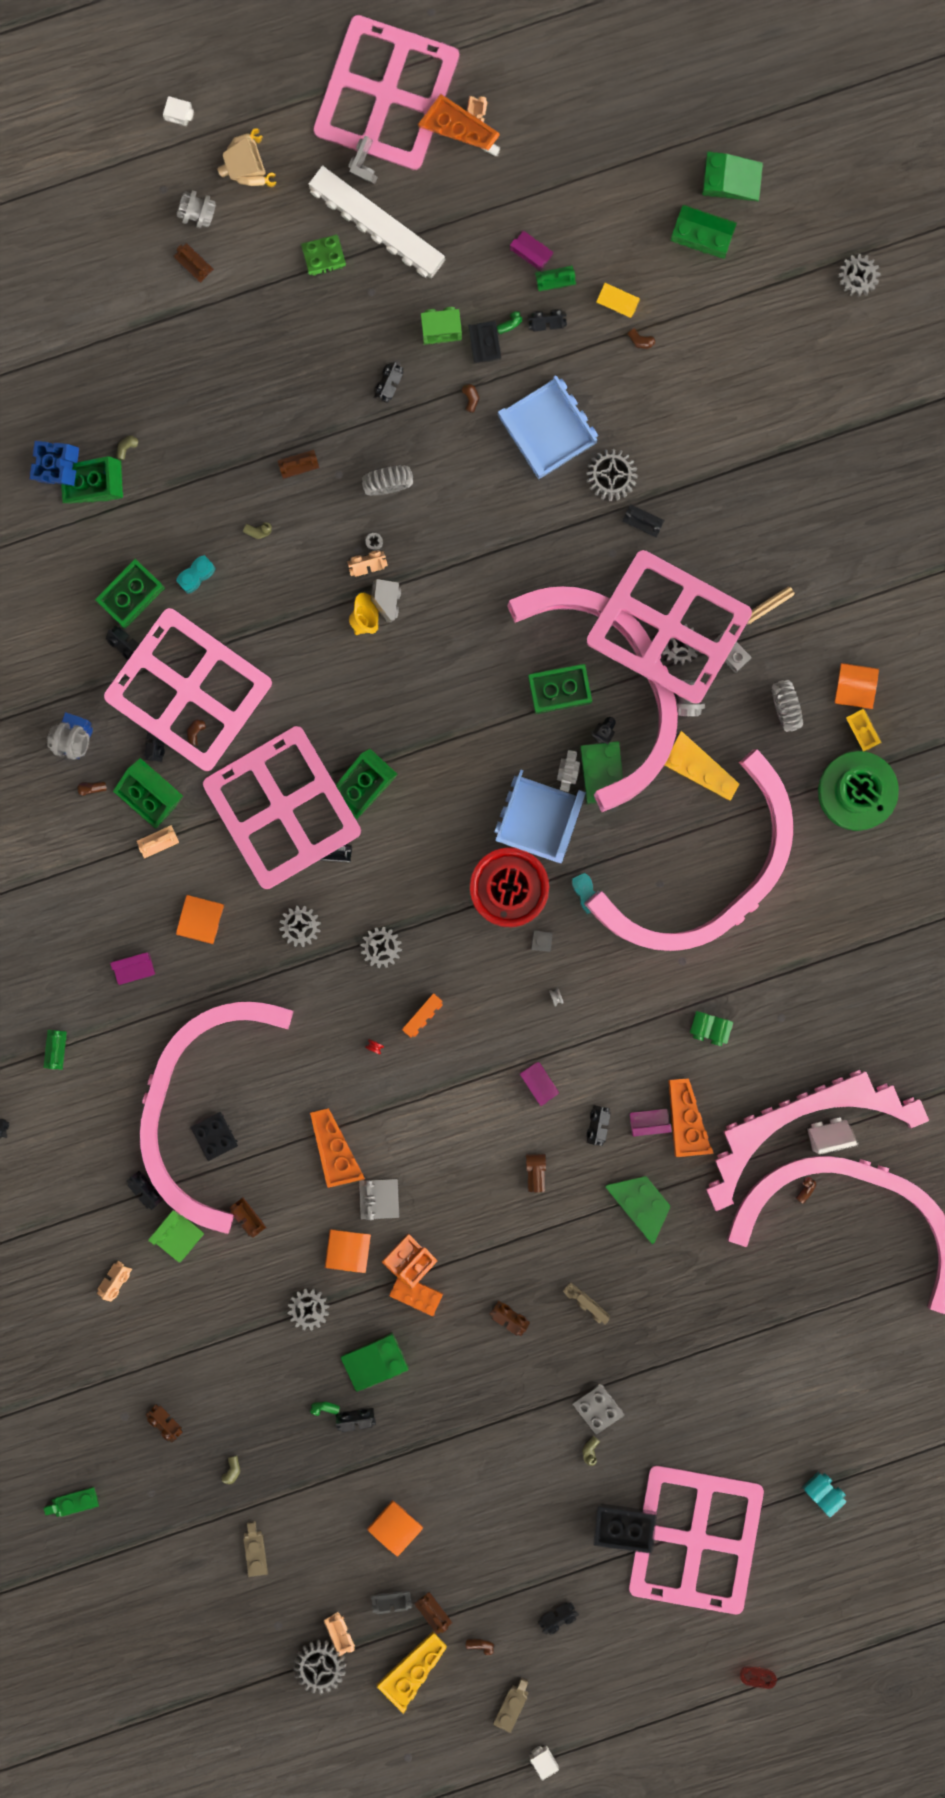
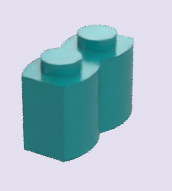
(191, 578)
(584, 889)
(824, 1494)

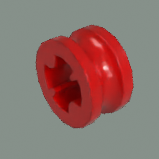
(374, 1046)

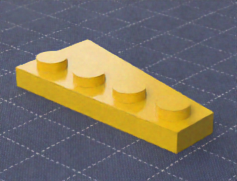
(696, 765)
(408, 1675)

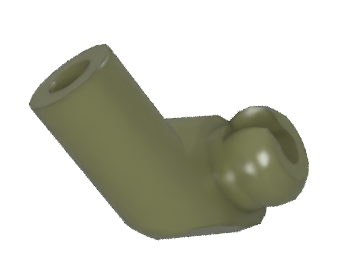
(123, 445)
(259, 532)
(588, 1451)
(233, 1472)

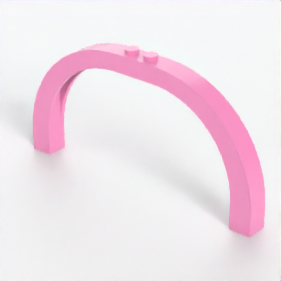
(594, 603)
(746, 902)
(774, 1180)
(162, 1181)

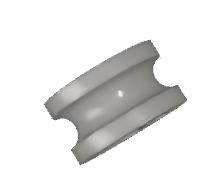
(368, 542)
(556, 996)

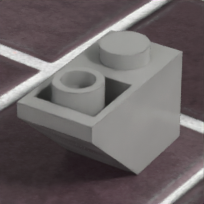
(385, 598)

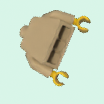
(244, 161)

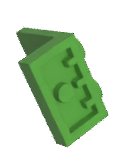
(176, 1236)

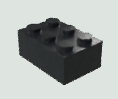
(625, 1528)

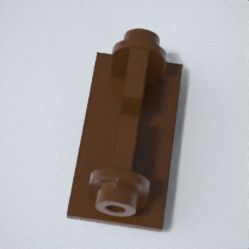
(193, 262)
(298, 464)
(252, 1223)
(517, 1323)
(158, 1418)
(433, 1613)

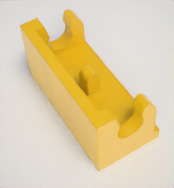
(618, 300)
(863, 730)

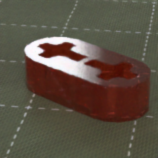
(759, 1672)

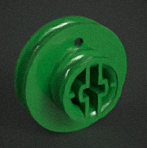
(839, 786)

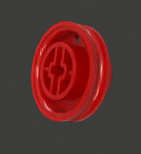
(506, 862)

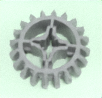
(603, 474)
(387, 480)
(787, 705)
(316, 1683)

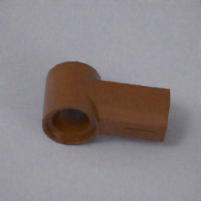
(535, 1167)

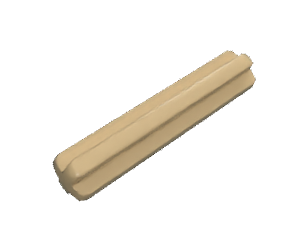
(771, 603)

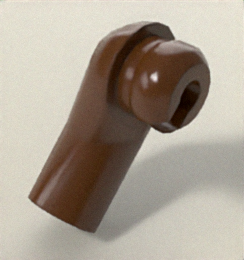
(193, 730)
(86, 787)

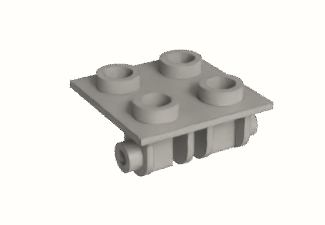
(379, 1199)
(598, 1409)

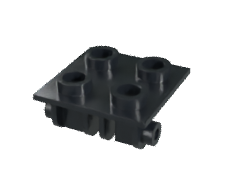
(214, 1136)

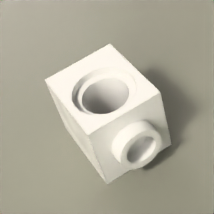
(178, 111)
(543, 1762)

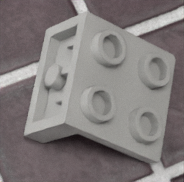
(356, 163)

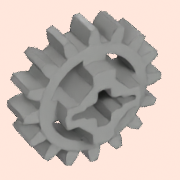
(860, 282)
(687, 650)
(568, 771)
(299, 917)
(387, 936)
(300, 1303)

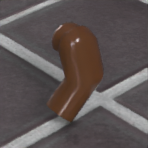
(641, 341)
(473, 397)
(807, 1191)
(480, 1644)

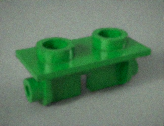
(555, 278)
(55, 1049)

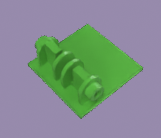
(323, 255)

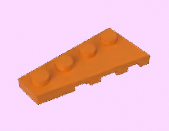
(455, 122)
(687, 1125)
(335, 1154)

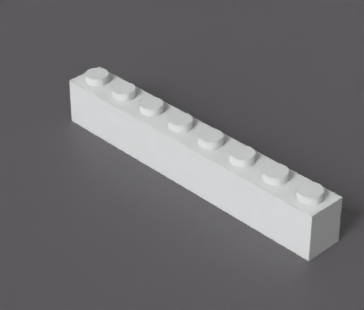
(376, 222)

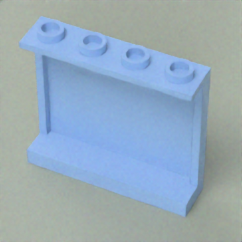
(548, 427)
(538, 818)

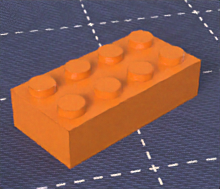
(422, 1015)
(418, 1297)

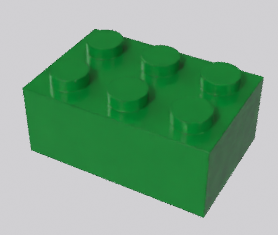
(130, 593)
(560, 689)
(600, 767)

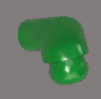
(511, 324)
(324, 1406)

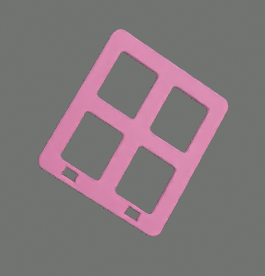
(384, 91)
(668, 626)
(188, 690)
(282, 808)
(698, 1540)

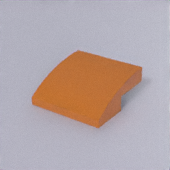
(856, 685)
(200, 919)
(347, 1251)
(409, 1261)
(395, 1528)

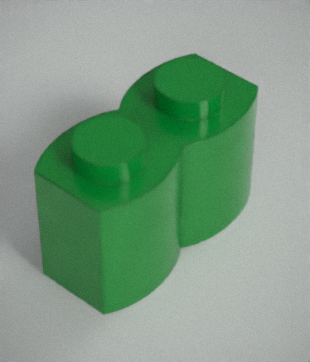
(711, 1027)

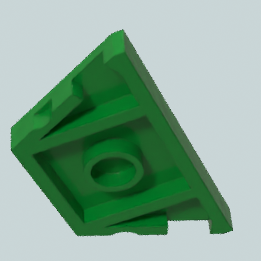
(642, 1204)

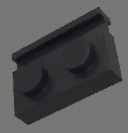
(484, 342)

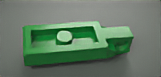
(73, 1503)

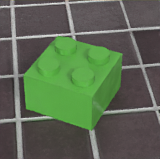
(441, 325)

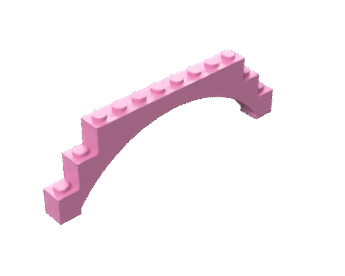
(750, 1134)

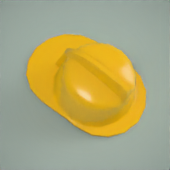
(364, 616)

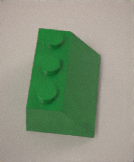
(703, 231)
(147, 793)

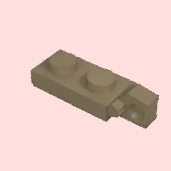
(586, 1302)
(255, 1551)
(512, 1706)

